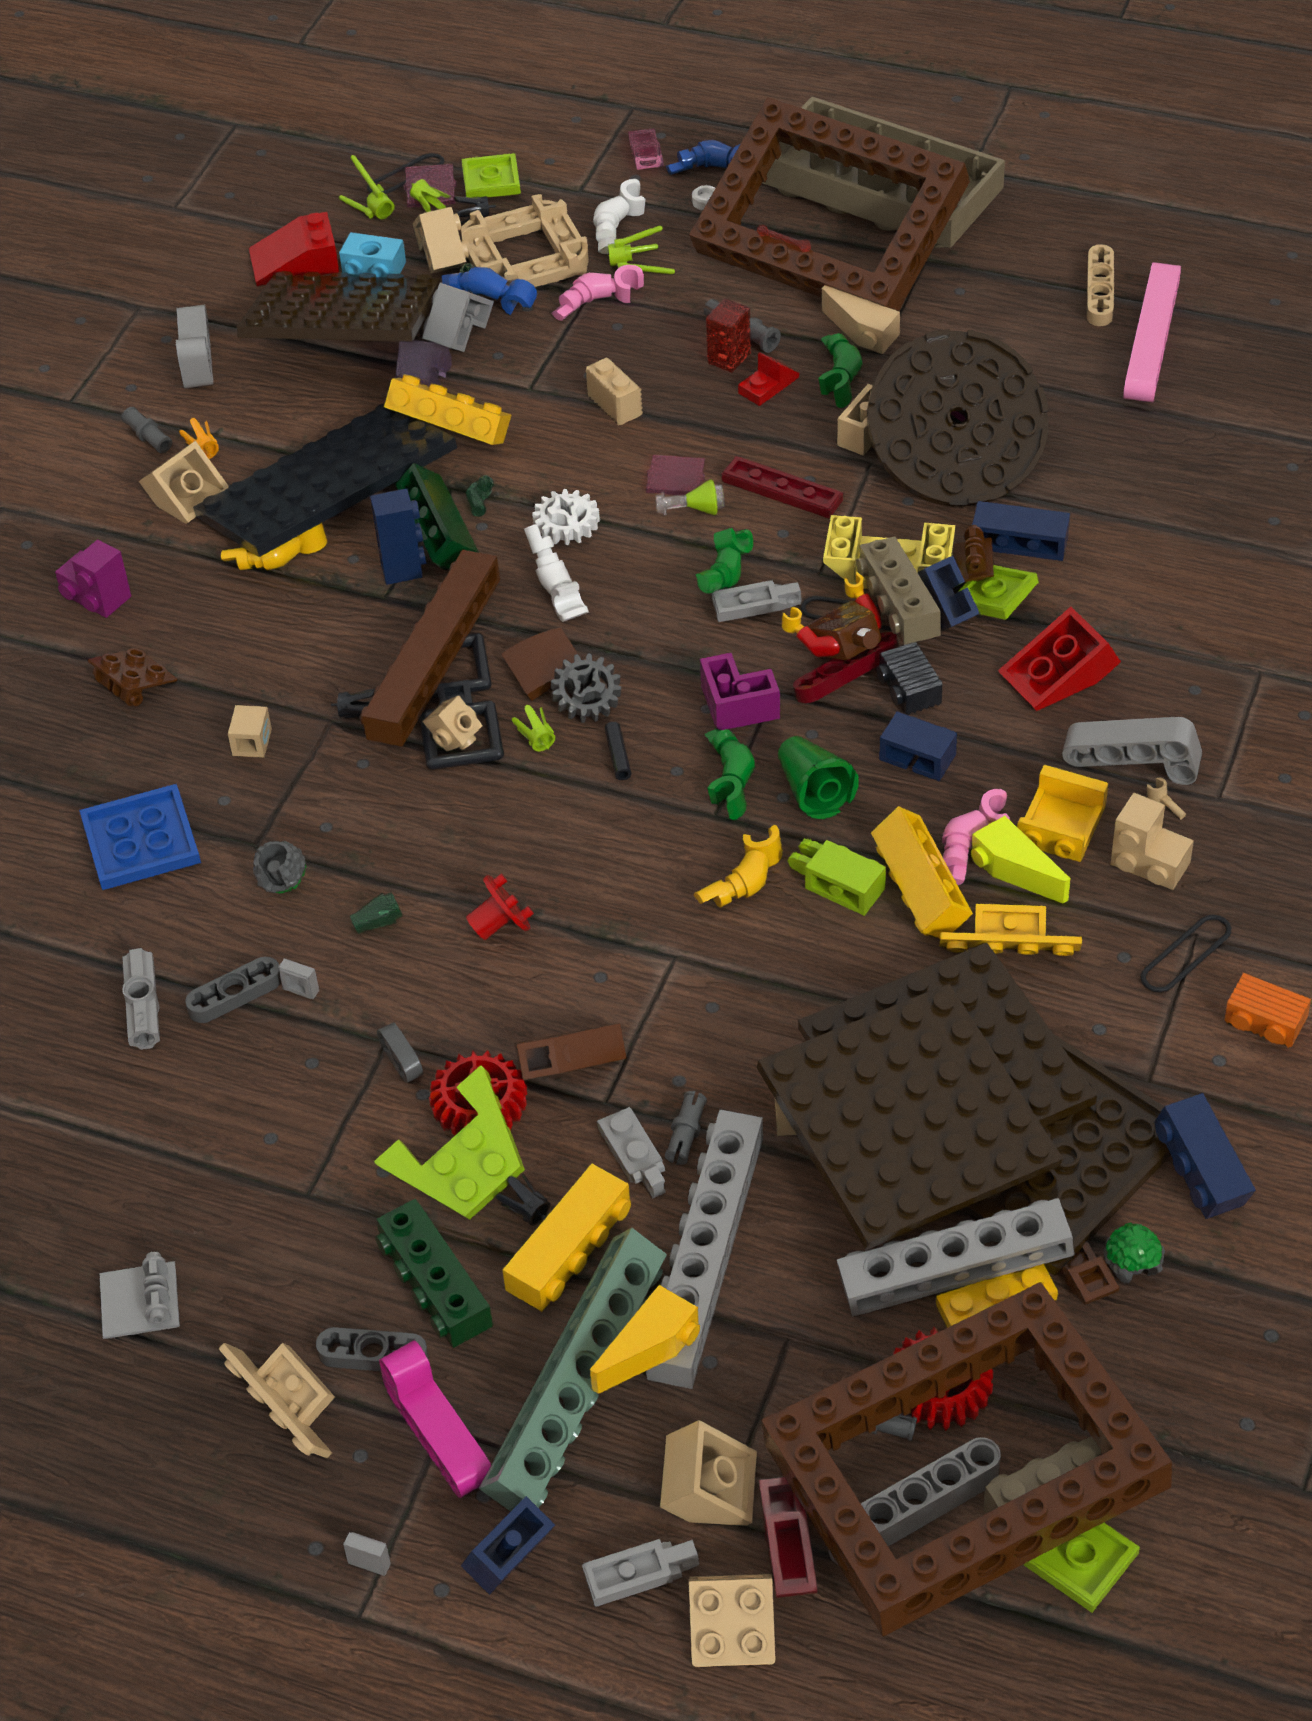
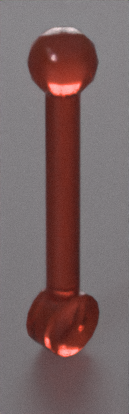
(804, 244)

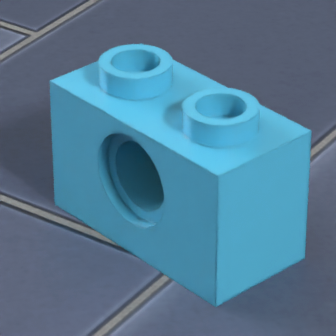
(372, 255)

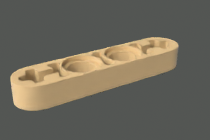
(1100, 285)

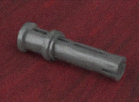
(765, 336)

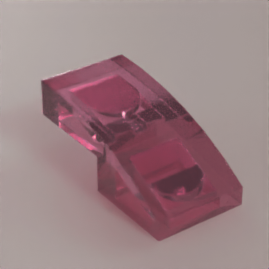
(645, 149)

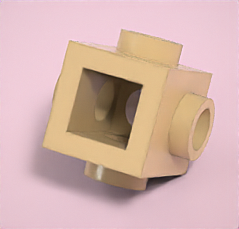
(453, 724)

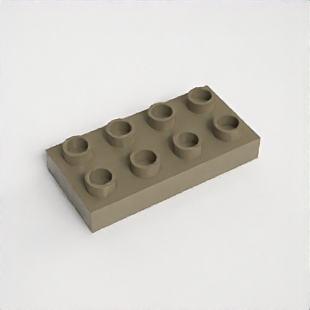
(875, 196)

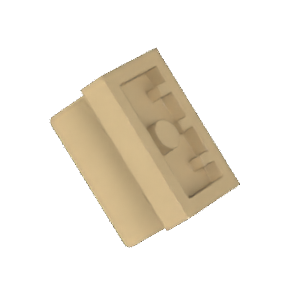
(732, 1620)

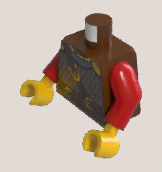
(842, 631)

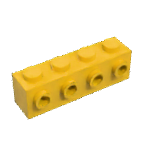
(448, 410)
(920, 873)
(567, 1238)

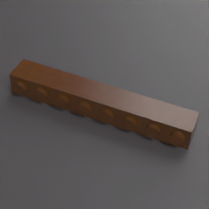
(430, 648)

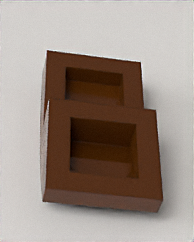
(1089, 1276)

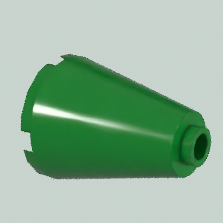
(817, 777)

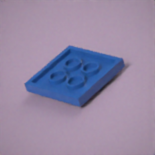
(139, 836)

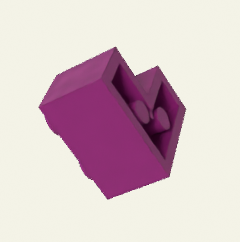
(95, 579)
(737, 698)

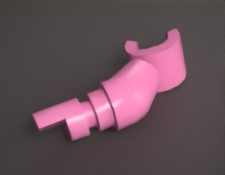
(597, 286)
(959, 831)

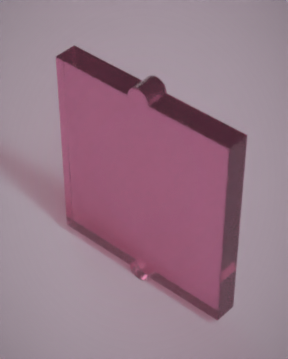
(437, 176)
(674, 474)

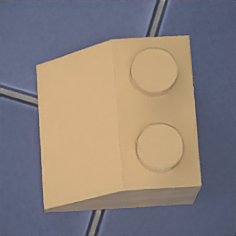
(183, 482)
(708, 1476)

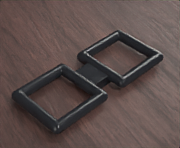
(464, 689)

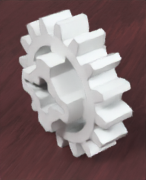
(566, 516)

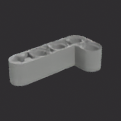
(194, 346)
(1137, 742)

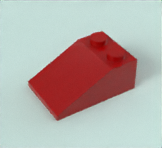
(296, 248)
(1060, 661)

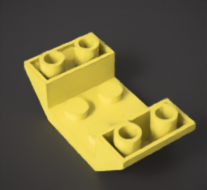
(846, 536)

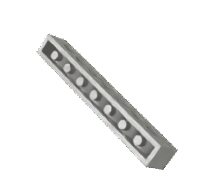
(743, 1138)

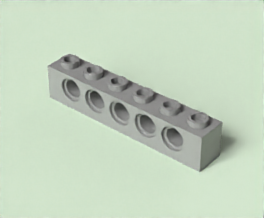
(975, 1264)

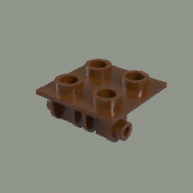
(974, 555)
(129, 673)

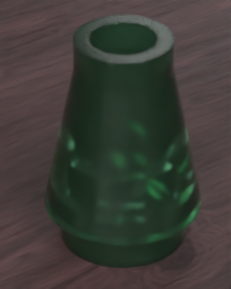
(377, 913)

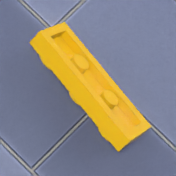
(976, 1297)

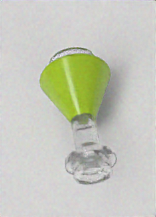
(704, 498)

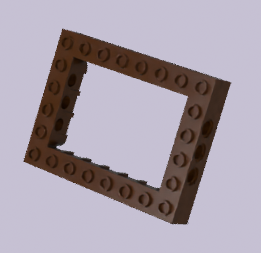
(935, 176)
(905, 1589)

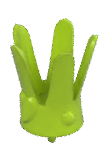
(425, 193)
(541, 735)

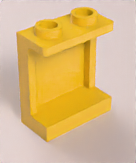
(1064, 812)

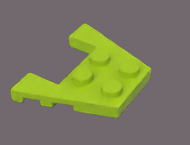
(470, 1165)

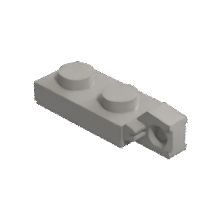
(754, 599)
(633, 1150)
(637, 1569)

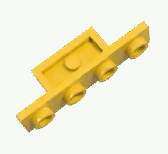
(1011, 928)

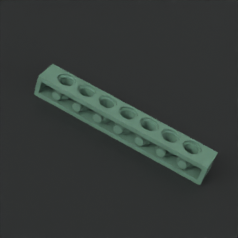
(507, 1478)

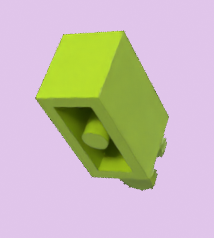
(839, 874)

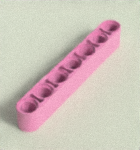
(1152, 332)

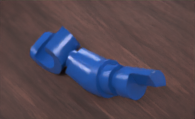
(706, 154)
(489, 283)

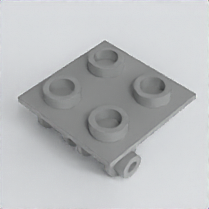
(139, 1298)

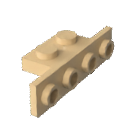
(288, 1390)

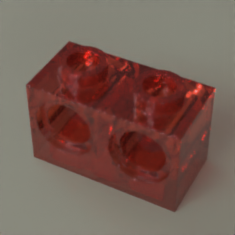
(728, 335)

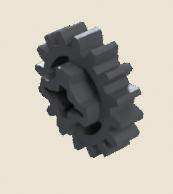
(578, 677)

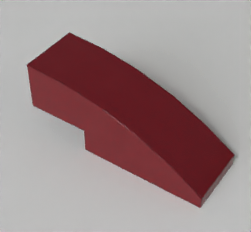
(787, 1539)

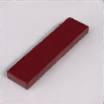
(782, 487)

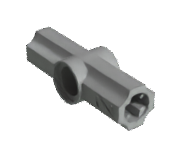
(141, 999)

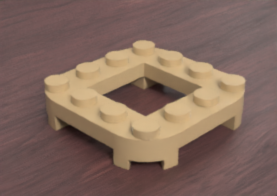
(545, 215)

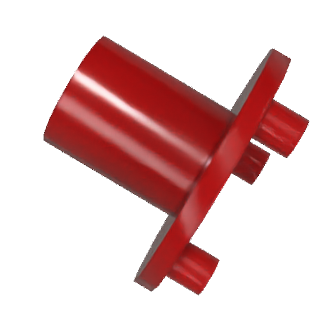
(498, 910)

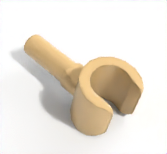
(1160, 795)

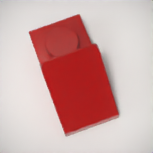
(767, 380)

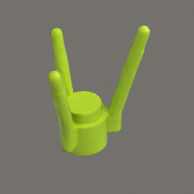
(377, 201)
(621, 254)

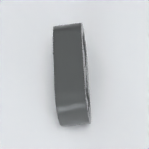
(400, 1052)

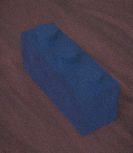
(1024, 530)
(398, 536)
(1204, 1156)

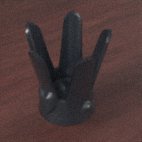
(481, 205)
(349, 706)
(535, 1204)

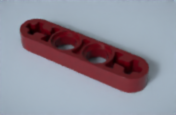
(840, 672)

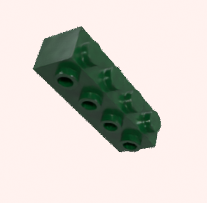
(439, 519)
(434, 1273)

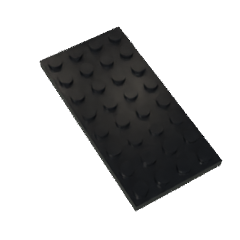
(322, 479)

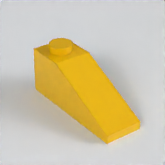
(648, 1339)

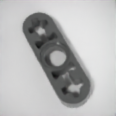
(206, 993)
(346, 1336)

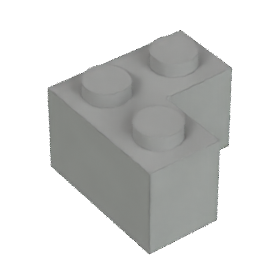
(454, 315)

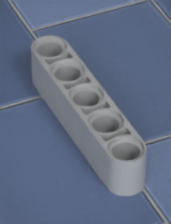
(927, 1487)

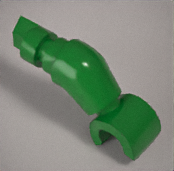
(846, 366)
(727, 566)
(737, 768)

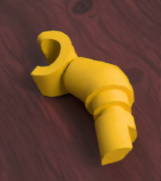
(305, 543)
(750, 874)

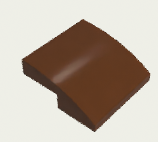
(536, 659)

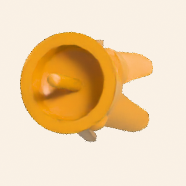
(205, 441)

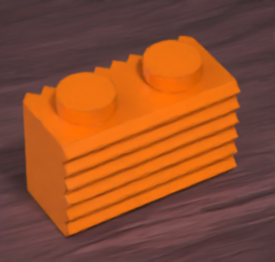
(1267, 1010)

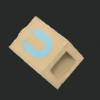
(249, 731)

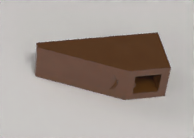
(570, 1051)

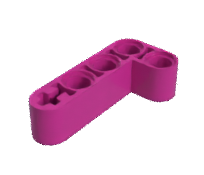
(433, 1419)

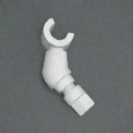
(611, 211)
(555, 577)

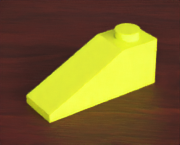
(1016, 860)

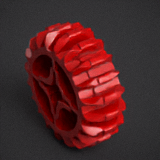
(452, 1107)
(952, 1408)

